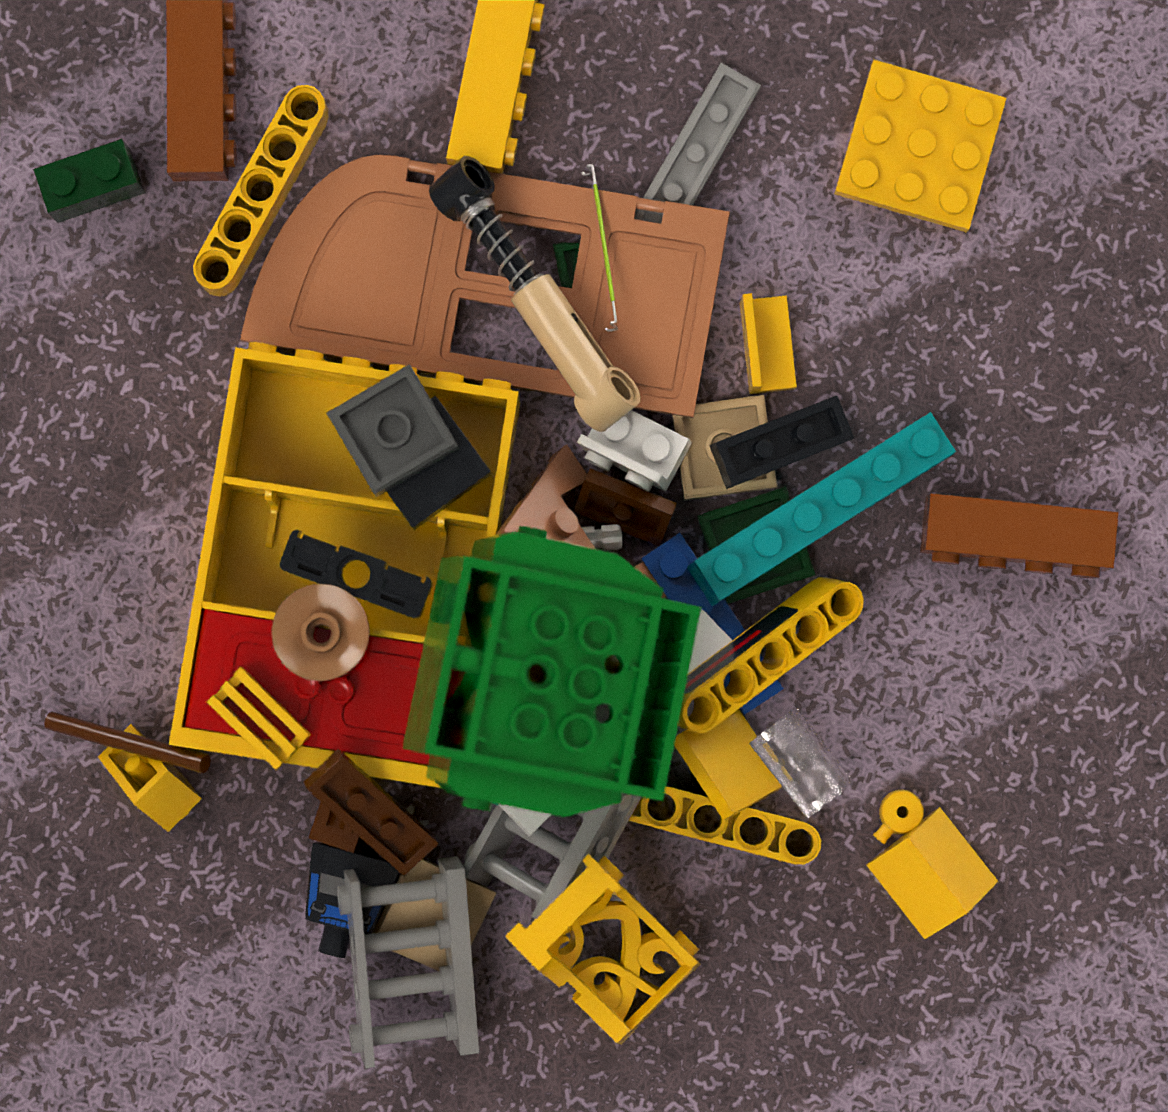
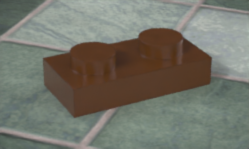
(626, 505)

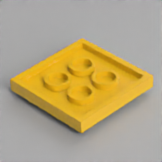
(920, 146)

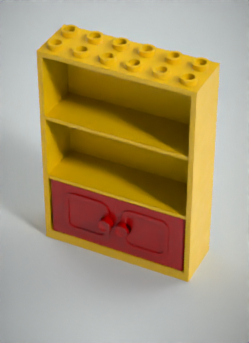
(291, 471)

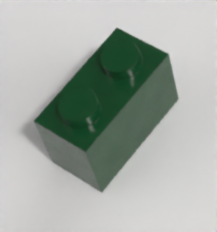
(89, 181)

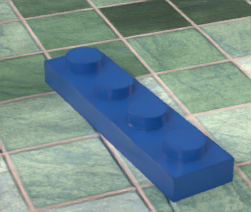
(669, 568)

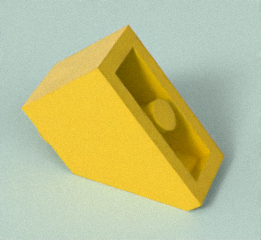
(151, 784)

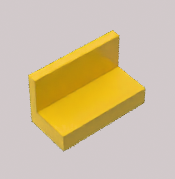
(767, 344)

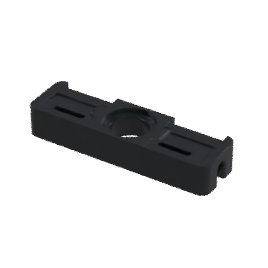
(324, 565)

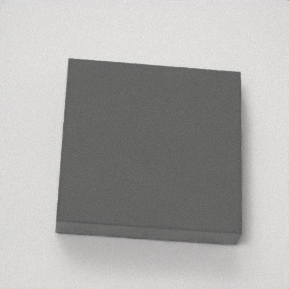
(392, 430)

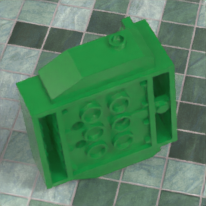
(540, 743)

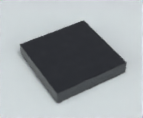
(442, 482)

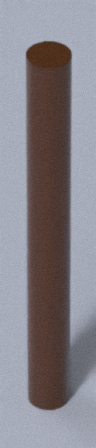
(127, 742)

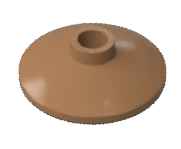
(303, 614)

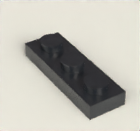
(781, 442)

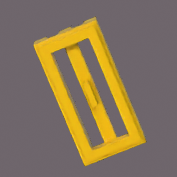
(229, 690)

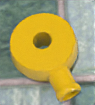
(891, 821)

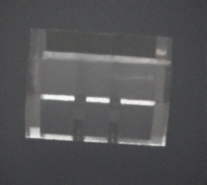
(801, 762)

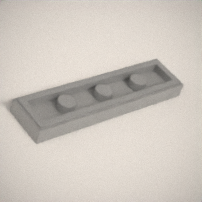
(702, 140)

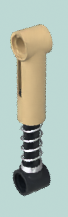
(600, 389)

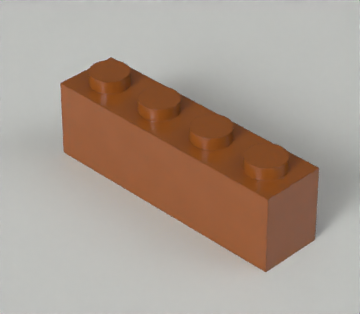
(199, 89)
(1019, 533)

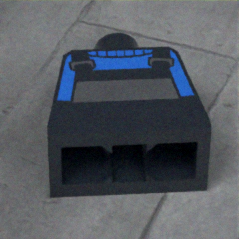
(322, 906)

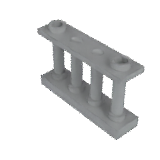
(595, 837)
(453, 980)

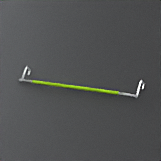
(604, 245)

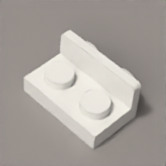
(638, 447)

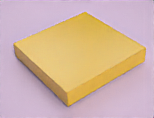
(727, 765)

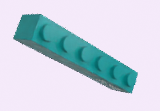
(821, 509)

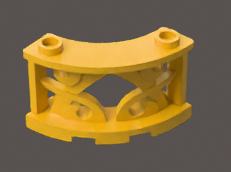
(589, 901)

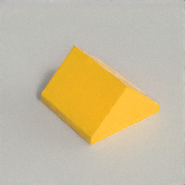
(933, 874)

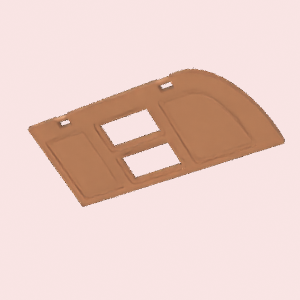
(382, 273)

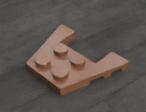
(546, 509)

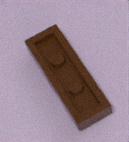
(370, 812)

